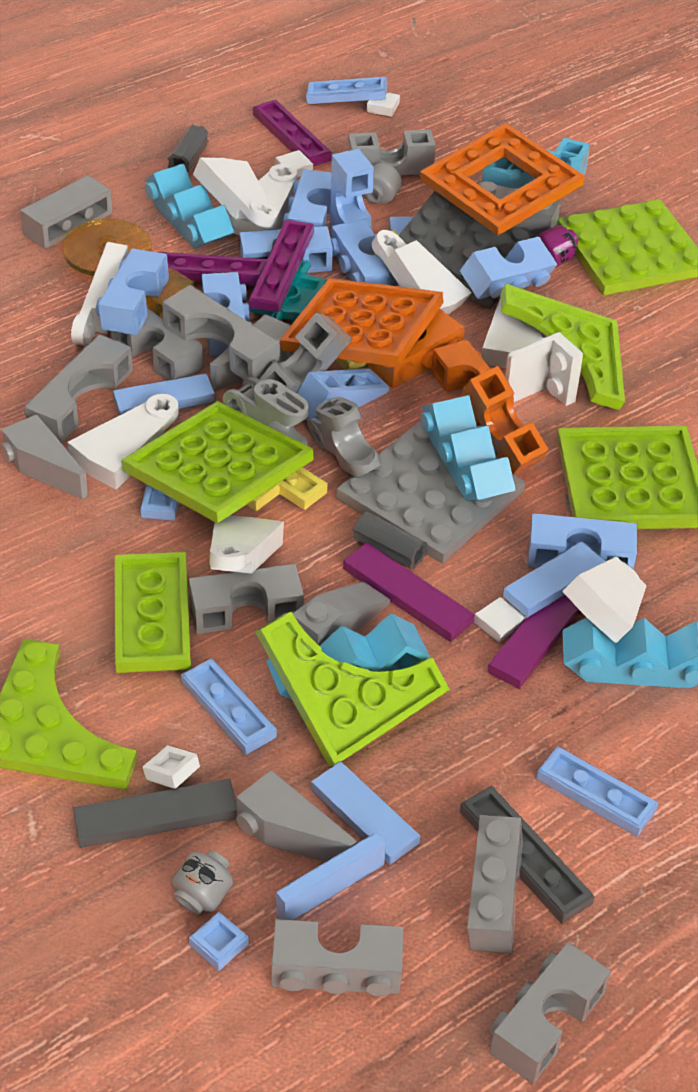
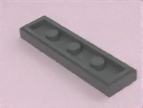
(155, 813)
(540, 866)

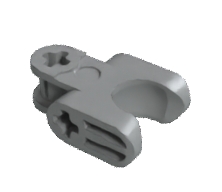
(270, 404)
(341, 435)

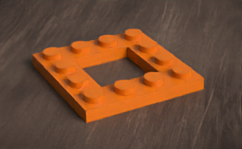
(551, 182)

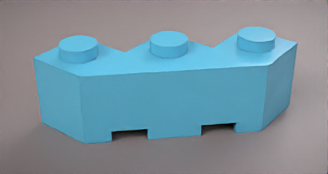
(511, 176)
(188, 207)
(466, 449)
(387, 647)
(638, 658)

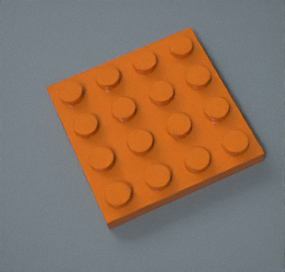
(378, 318)

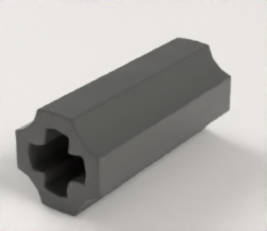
(189, 147)
(390, 540)

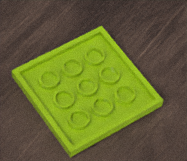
(633, 246)
(217, 461)
(631, 475)

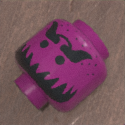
(560, 243)

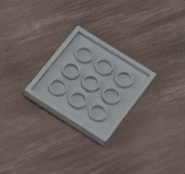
(421, 496)

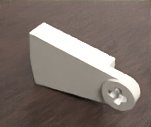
(278, 187)
(237, 188)
(419, 269)
(87, 321)
(506, 336)
(105, 446)
(244, 543)
(608, 596)

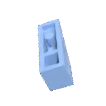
(354, 385)

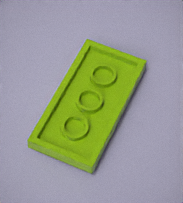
(151, 612)

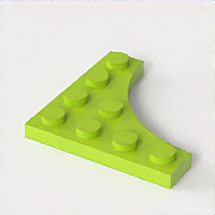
(590, 332)
(342, 702)
(42, 734)

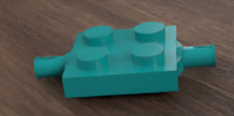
(299, 295)

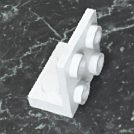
(545, 364)

